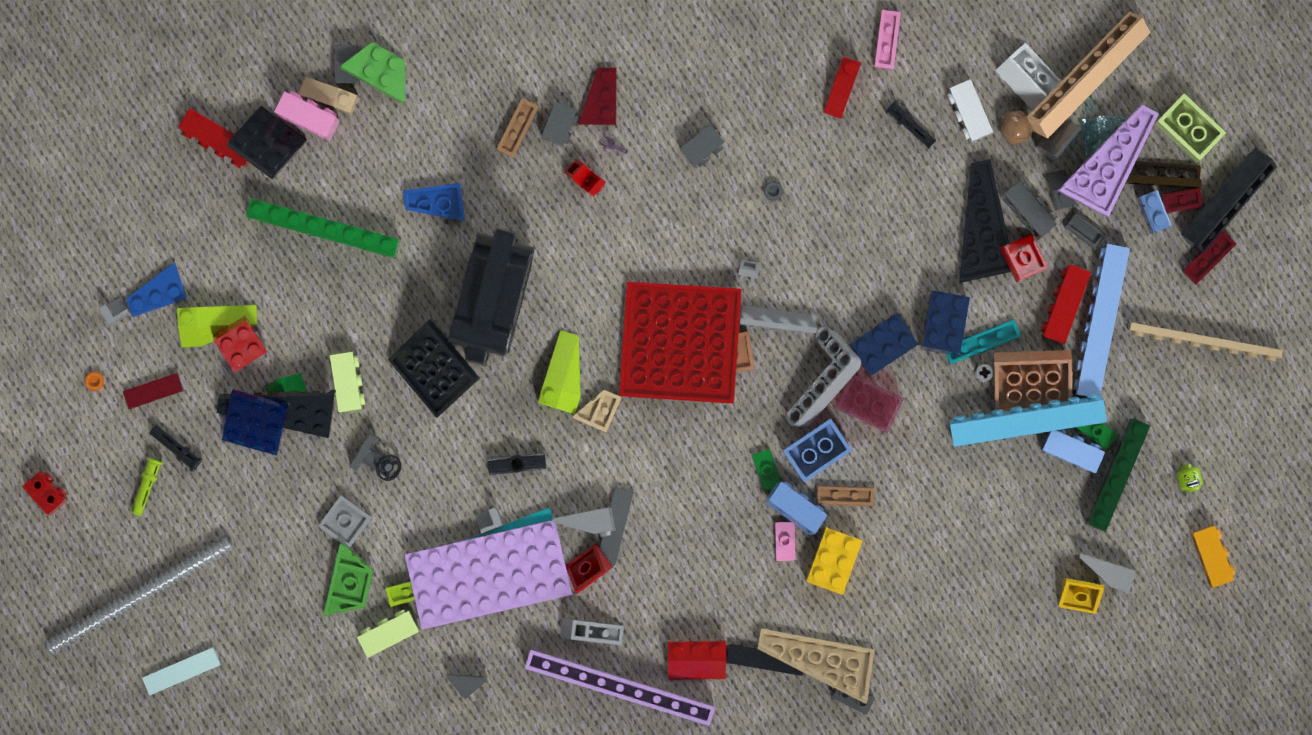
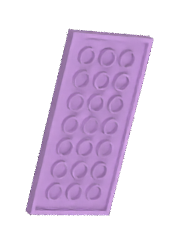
(488, 574)

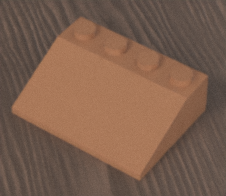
(1031, 378)

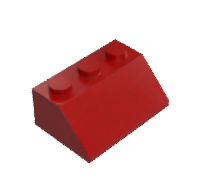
(696, 660)

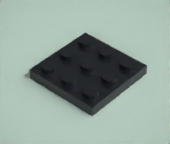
(266, 142)

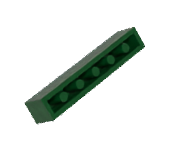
(1117, 475)

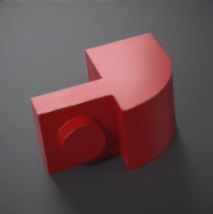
(584, 178)

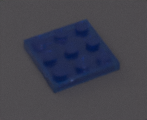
(254, 422)

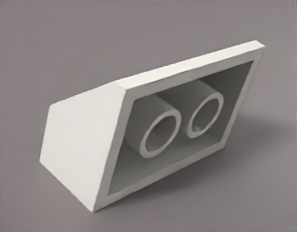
(1028, 76)

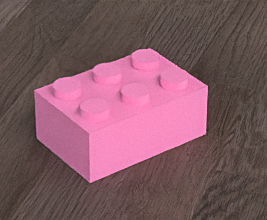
(307, 115)

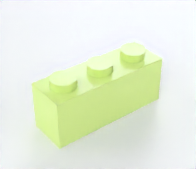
(347, 382)
(388, 633)

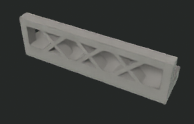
(778, 320)

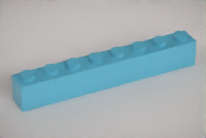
(1028, 420)

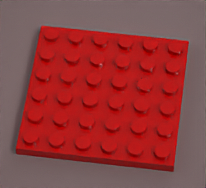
(680, 342)

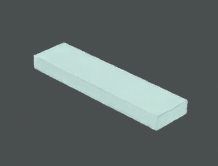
(181, 671)

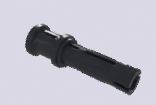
(904, 115)
(182, 453)

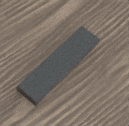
(620, 507)

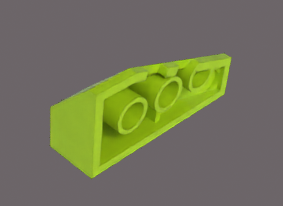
(199, 324)
(562, 380)

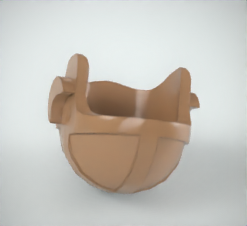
(1015, 127)

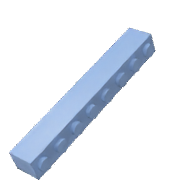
(1102, 320)

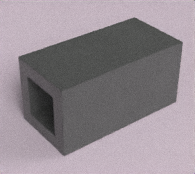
(852, 702)

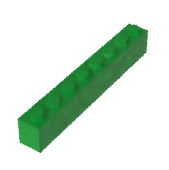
(323, 228)

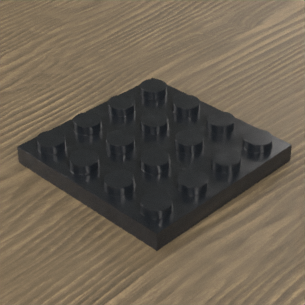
(433, 368)

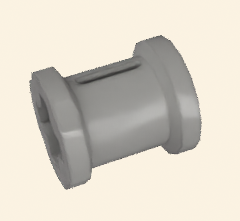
(987, 368)

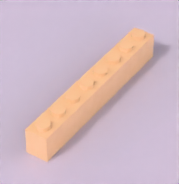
(1088, 74)

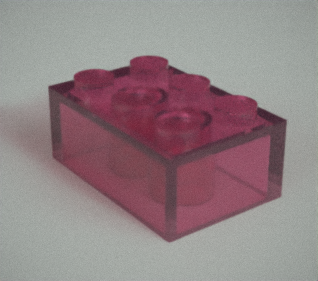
(869, 403)

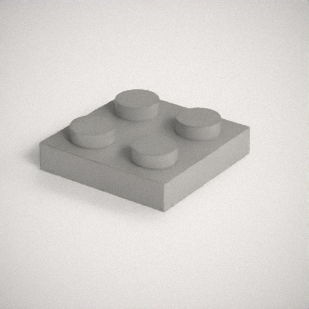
(345, 521)

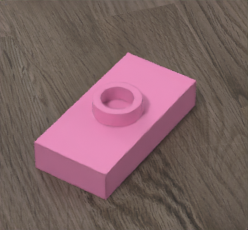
(785, 541)

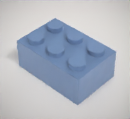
(817, 450)

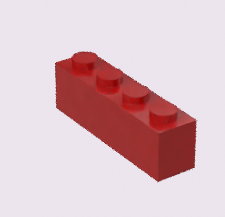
(210, 135)
(1066, 304)

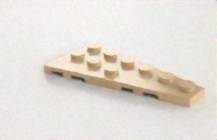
(834, 663)

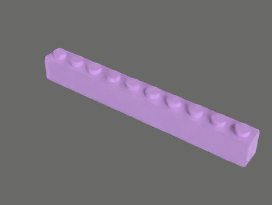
(620, 687)

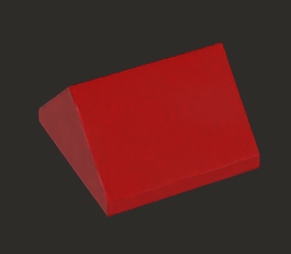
(587, 568)

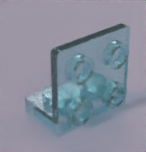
(1099, 129)

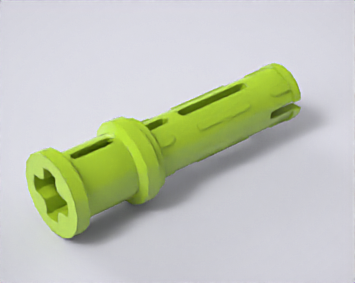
(148, 477)

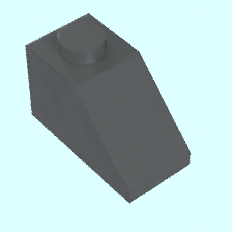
(1055, 181)

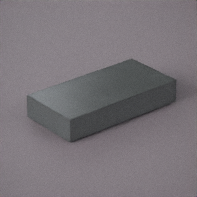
(1085, 230)

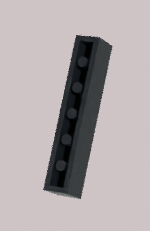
(1229, 200)

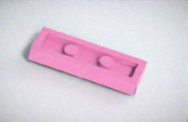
(887, 39)

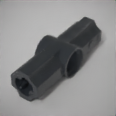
(504, 464)

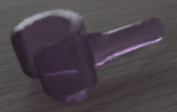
(612, 144)

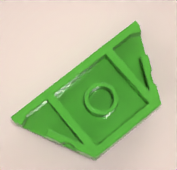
(378, 69)
(349, 583)

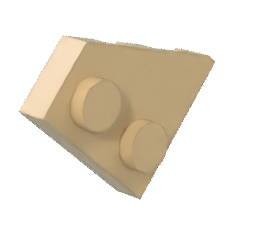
(599, 411)

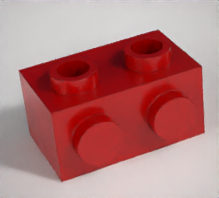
(45, 492)

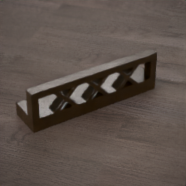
(1165, 181)

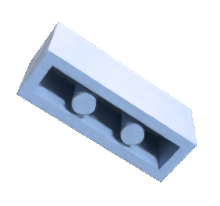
(1073, 450)

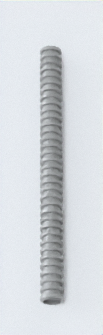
(139, 595)

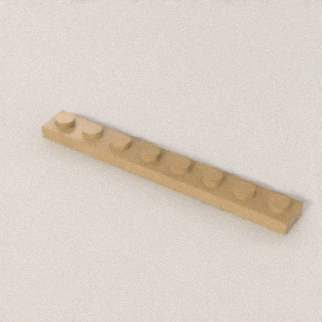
(1212, 343)

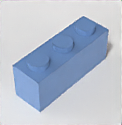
(796, 507)

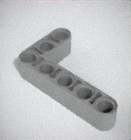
(831, 380)

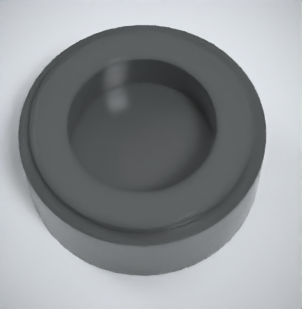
(773, 191)

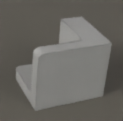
(115, 311)
(488, 520)

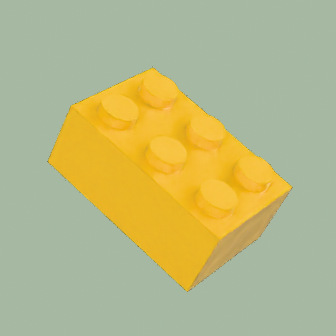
(834, 561)

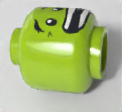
(1189, 478)

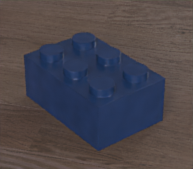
(945, 323)
(883, 344)

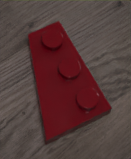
(601, 100)

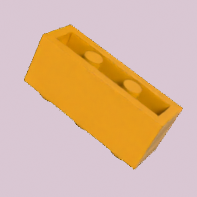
(1213, 556)

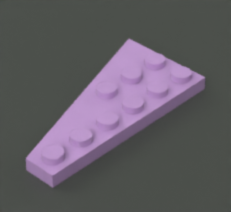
(1105, 172)

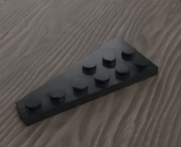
(983, 228)
(305, 413)

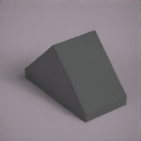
(466, 684)

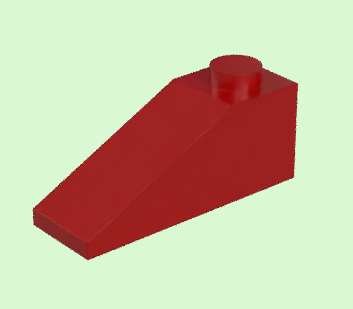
(842, 87)

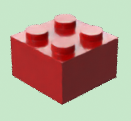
(239, 344)

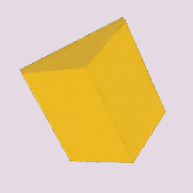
(1080, 595)

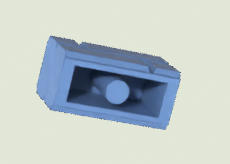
(1154, 212)

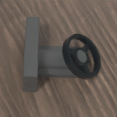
(376, 459)

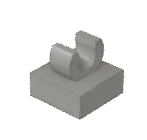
(748, 269)

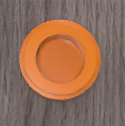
(94, 381)

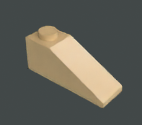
(329, 95)

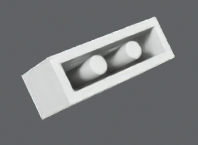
(969, 111)

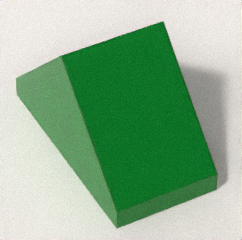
(285, 384)

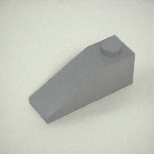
(595, 521)
(1111, 574)
(591, 631)

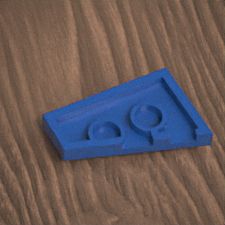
(438, 201)
(158, 292)

